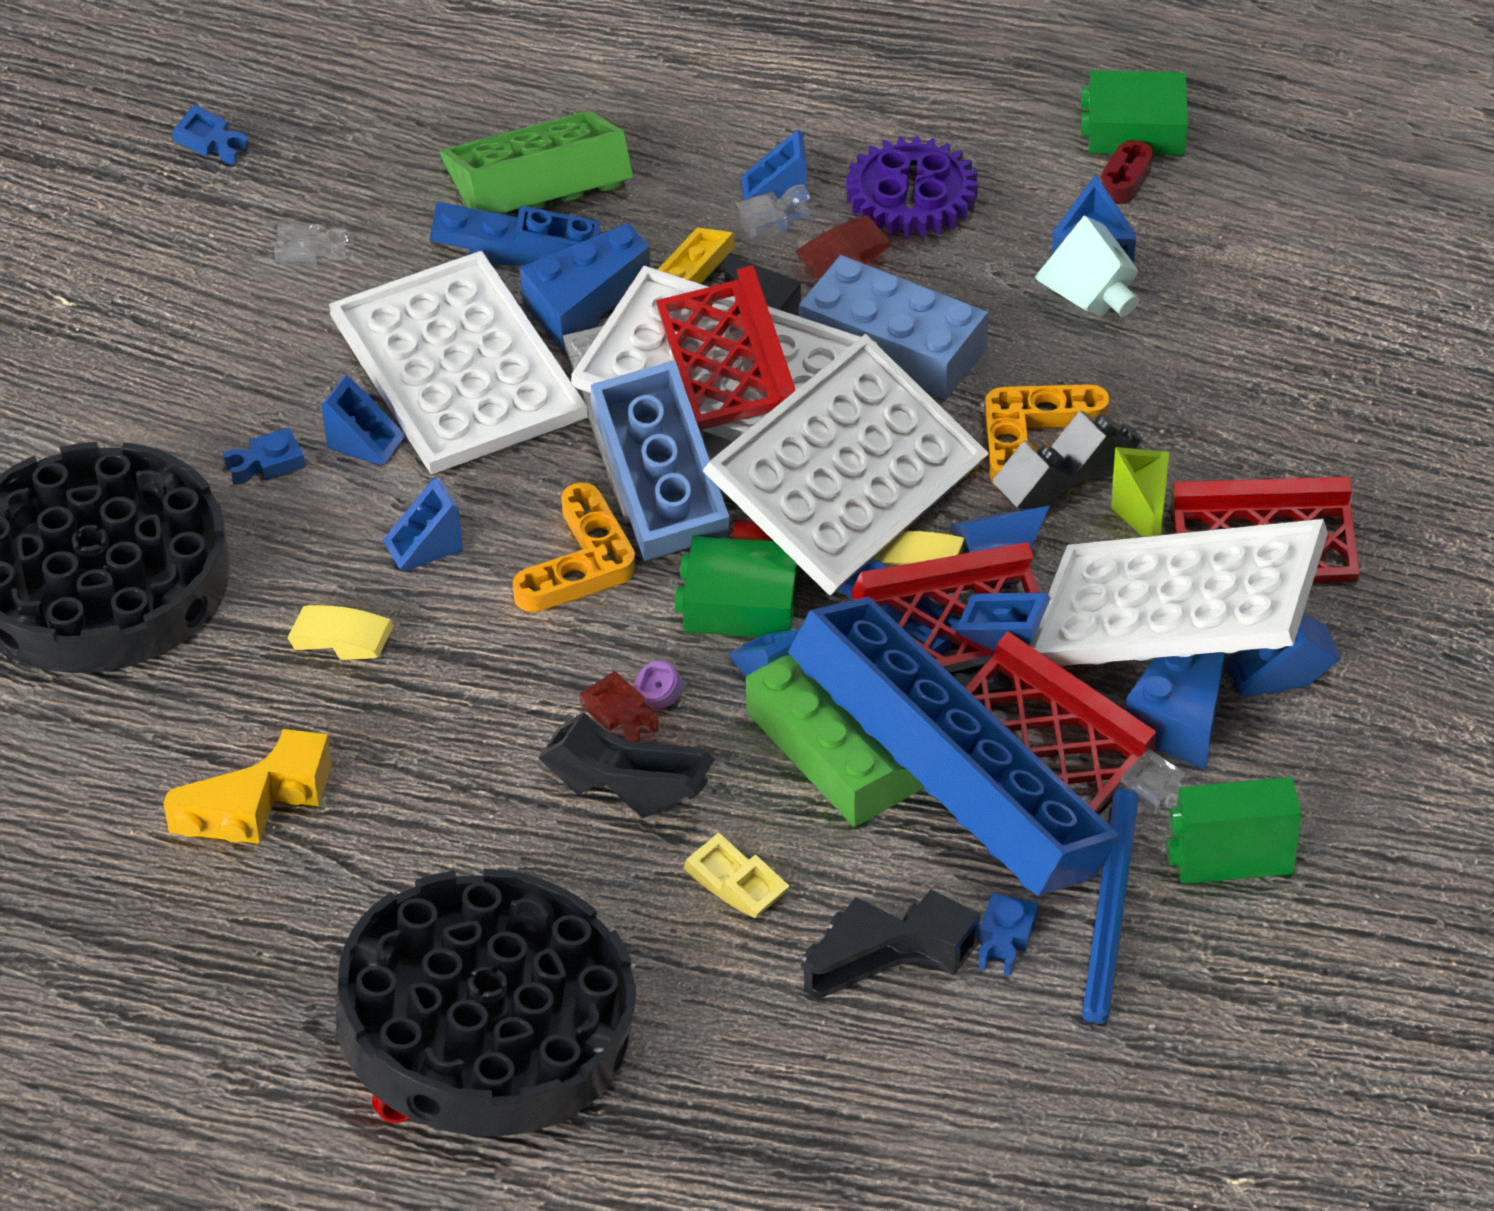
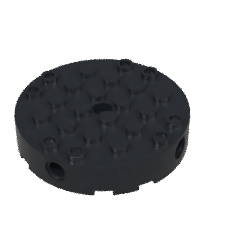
(106, 557)
(485, 1003)

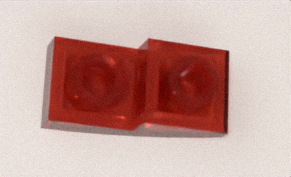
(854, 239)

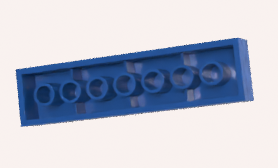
(953, 746)

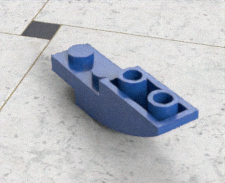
(509, 238)

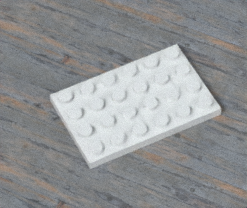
(636, 340)
(457, 362)
(846, 463)
(1181, 594)

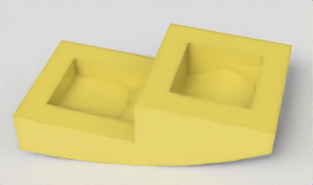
(920, 546)
(346, 630)
(733, 878)

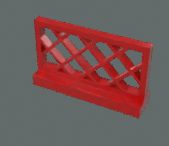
(759, 333)
(1269, 499)
(944, 576)
(1078, 704)

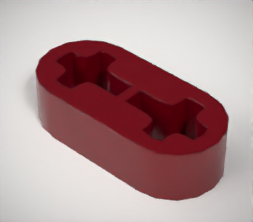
(1132, 174)

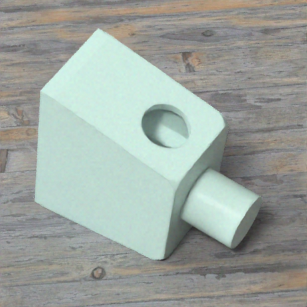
(1092, 270)

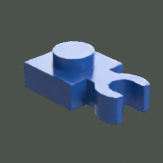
(207, 132)
(269, 454)
(1004, 928)

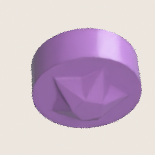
(659, 684)

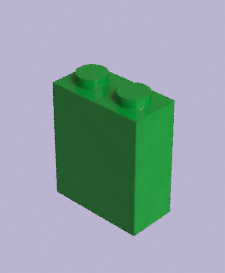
(1135, 107)
(737, 587)
(1234, 830)

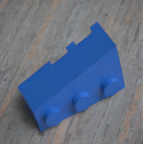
(583, 281)
(1180, 703)

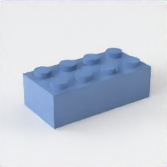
(916, 327)
(658, 459)

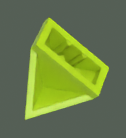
(1140, 488)

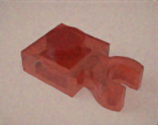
(618, 703)

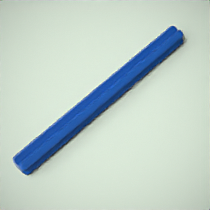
(1110, 909)

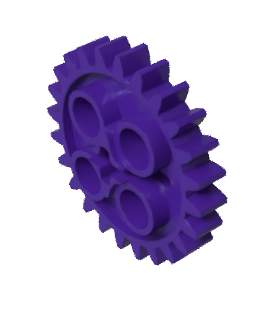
(943, 186)

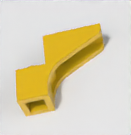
(240, 802)

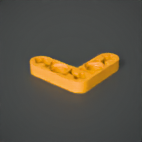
(1017, 420)
(590, 560)

